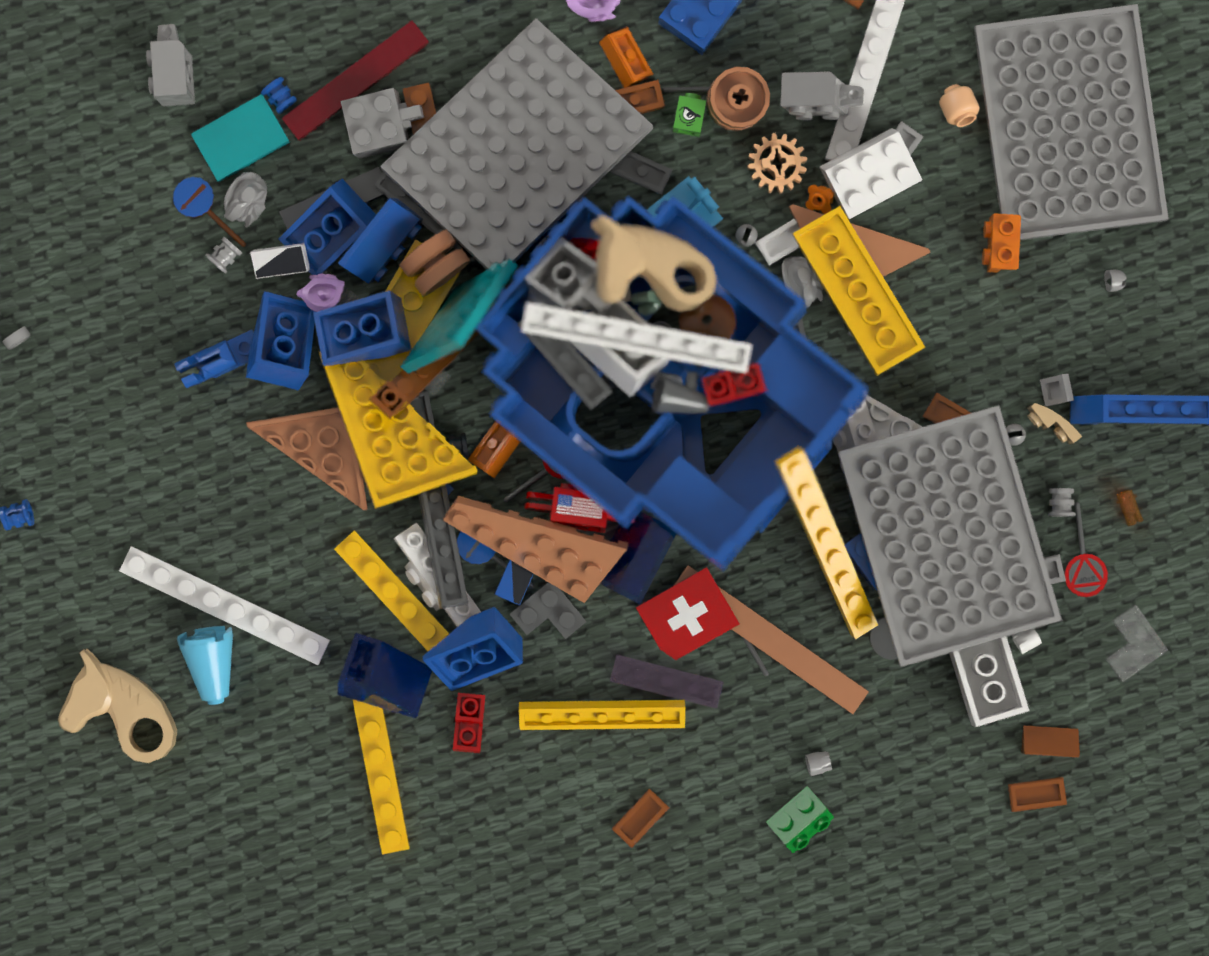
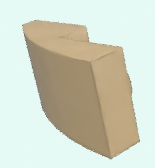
(1045, 418)

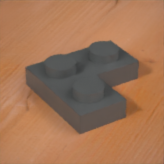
(548, 604)

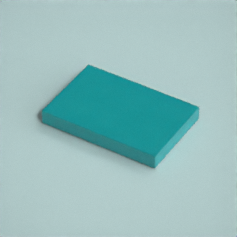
(240, 138)

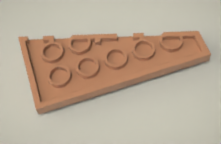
(543, 547)

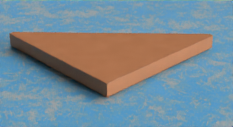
(885, 250)
(319, 445)

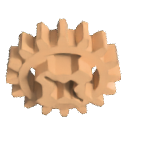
(789, 162)

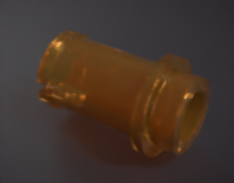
(1129, 507)

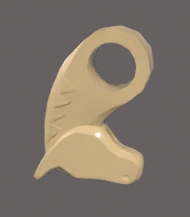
(653, 254)
(125, 697)

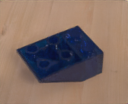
(383, 677)

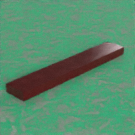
(355, 80)

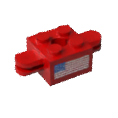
(571, 509)

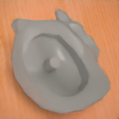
(245, 198)
(801, 279)

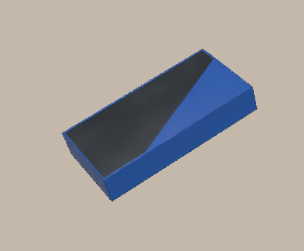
(513, 583)

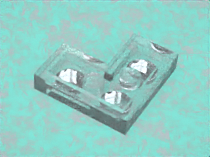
(1142, 644)

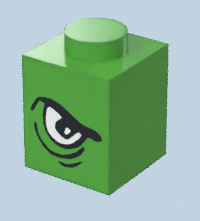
(689, 114)

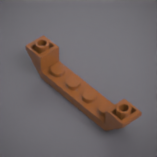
(405, 387)

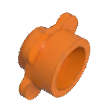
(823, 192)

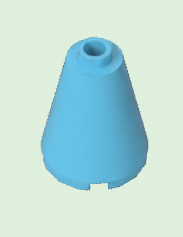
(209, 661)

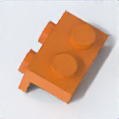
(1003, 242)

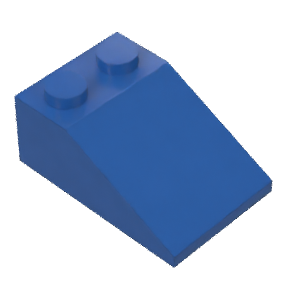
(330, 226)
(362, 329)
(281, 342)
(476, 650)

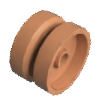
(747, 85)
(433, 260)

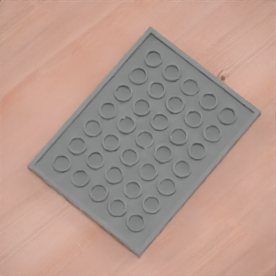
(1071, 121)
(516, 147)
(949, 536)

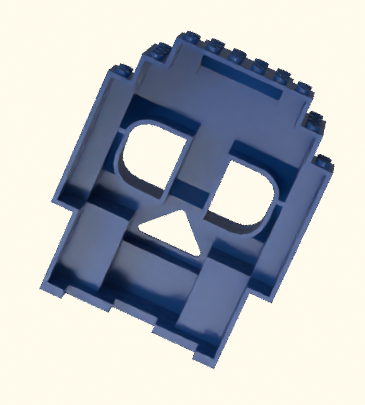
(665, 471)

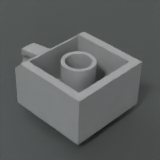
(171, 69)
(818, 95)
(378, 122)
(566, 280)

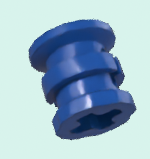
(279, 95)
(17, 515)

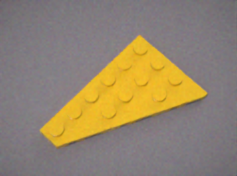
(397, 453)

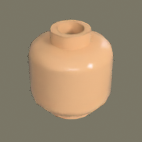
(959, 105)

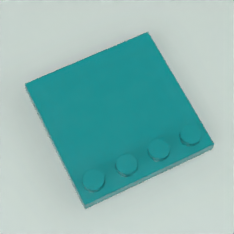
(459, 316)

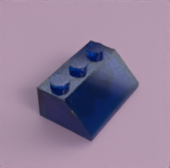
(647, 546)

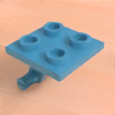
(696, 198)

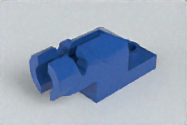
(216, 359)

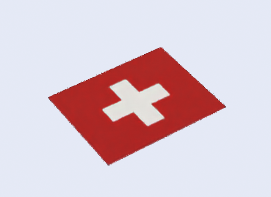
(688, 615)

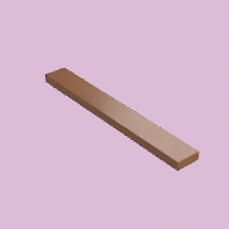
(792, 654)

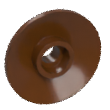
(722, 315)

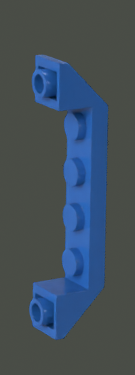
(1139, 409)

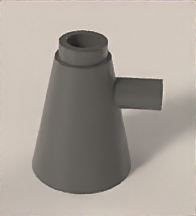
(677, 397)

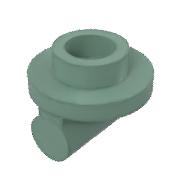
(647, 302)

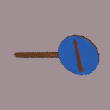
(194, 198)

